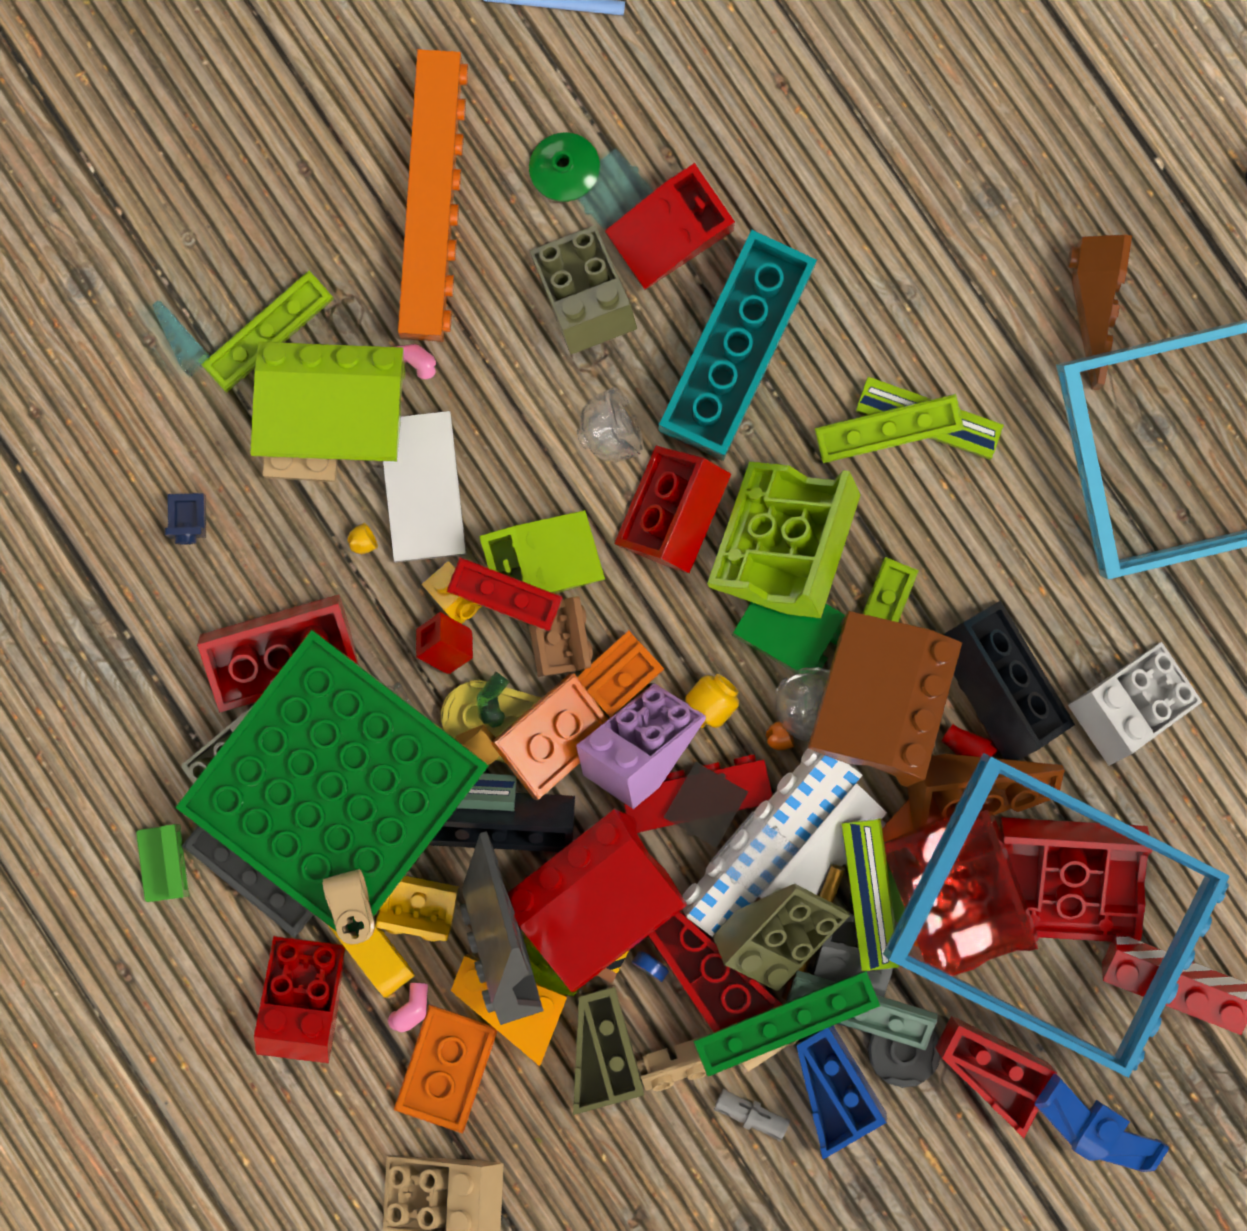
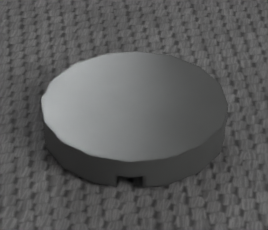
(901, 1063)

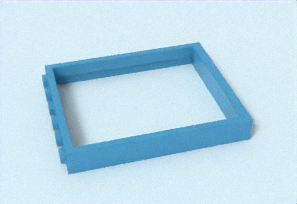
(1164, 984)

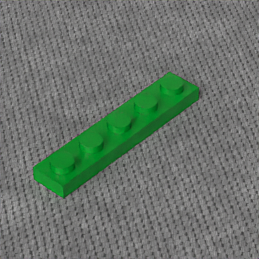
(786, 1023)

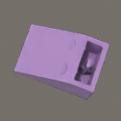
(639, 745)

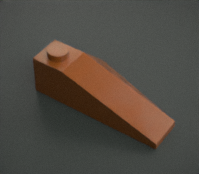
(1097, 275)
(950, 774)

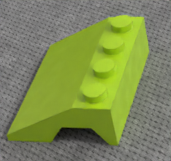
(327, 401)
(785, 538)

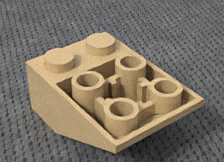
(442, 1194)

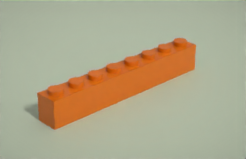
(431, 194)

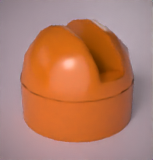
(779, 738)

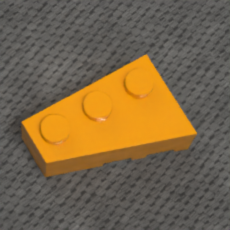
(528, 1033)

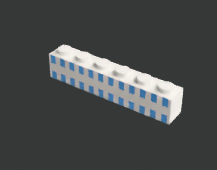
(797, 809)

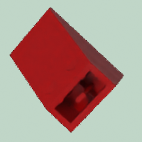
(670, 226)
(300, 1000)

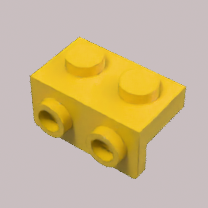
(419, 909)

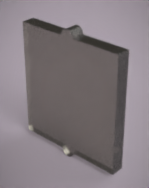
(706, 804)

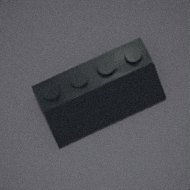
(1007, 684)

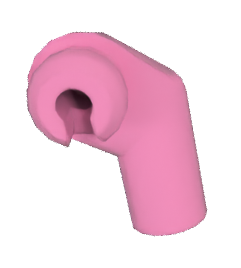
(420, 359)
(413, 1011)

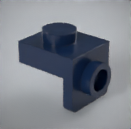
(186, 518)

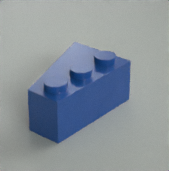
(838, 1092)

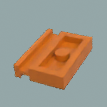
(620, 674)

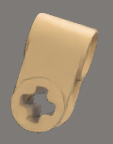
(346, 898)

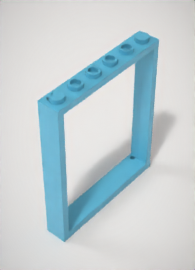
(1089, 469)

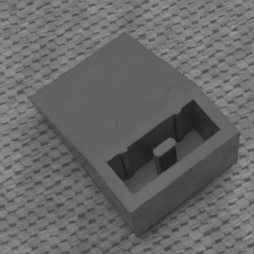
(840, 959)

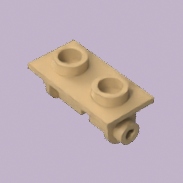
(664, 1072)

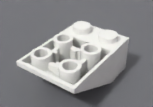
(1135, 704)

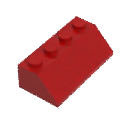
(250, 654)

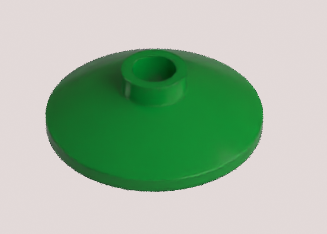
(567, 182)

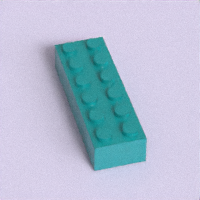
(737, 345)

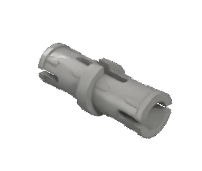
(751, 1115)

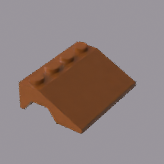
(885, 696)

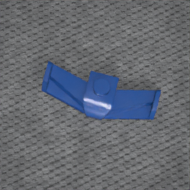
(1097, 1131)

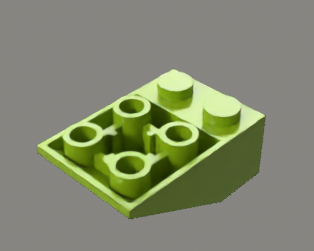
(546, 553)

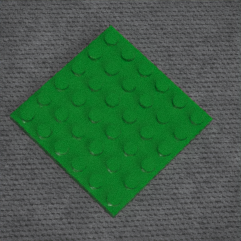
(331, 781)

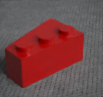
(996, 1070)

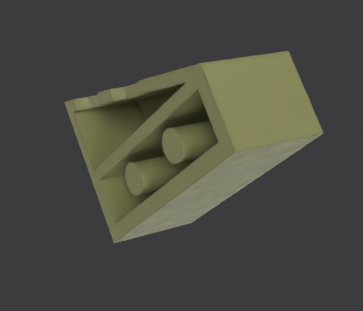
(604, 1054)

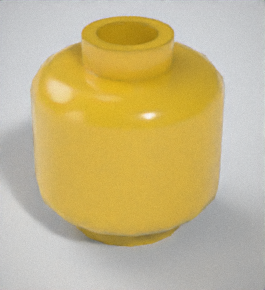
(714, 698)

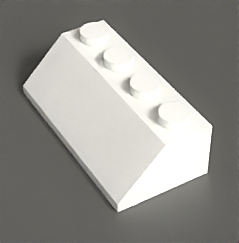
(826, 845)

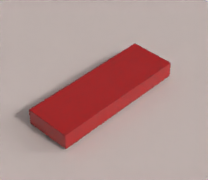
(504, 594)

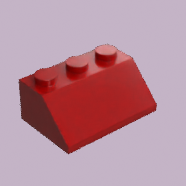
(673, 508)

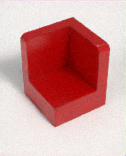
(444, 643)

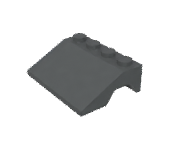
(497, 939)

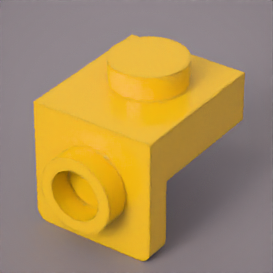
(454, 606)

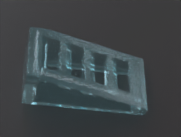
(185, 347)

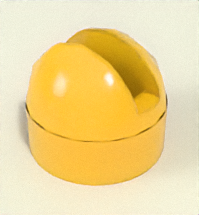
(362, 539)

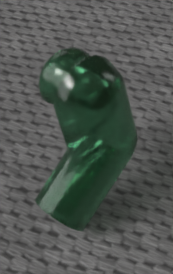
(487, 701)

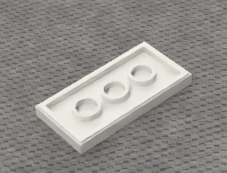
(425, 491)

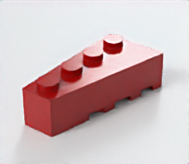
(715, 989)

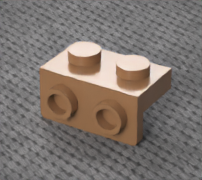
(566, 645)

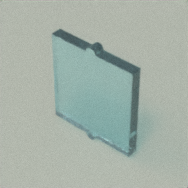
(616, 190)

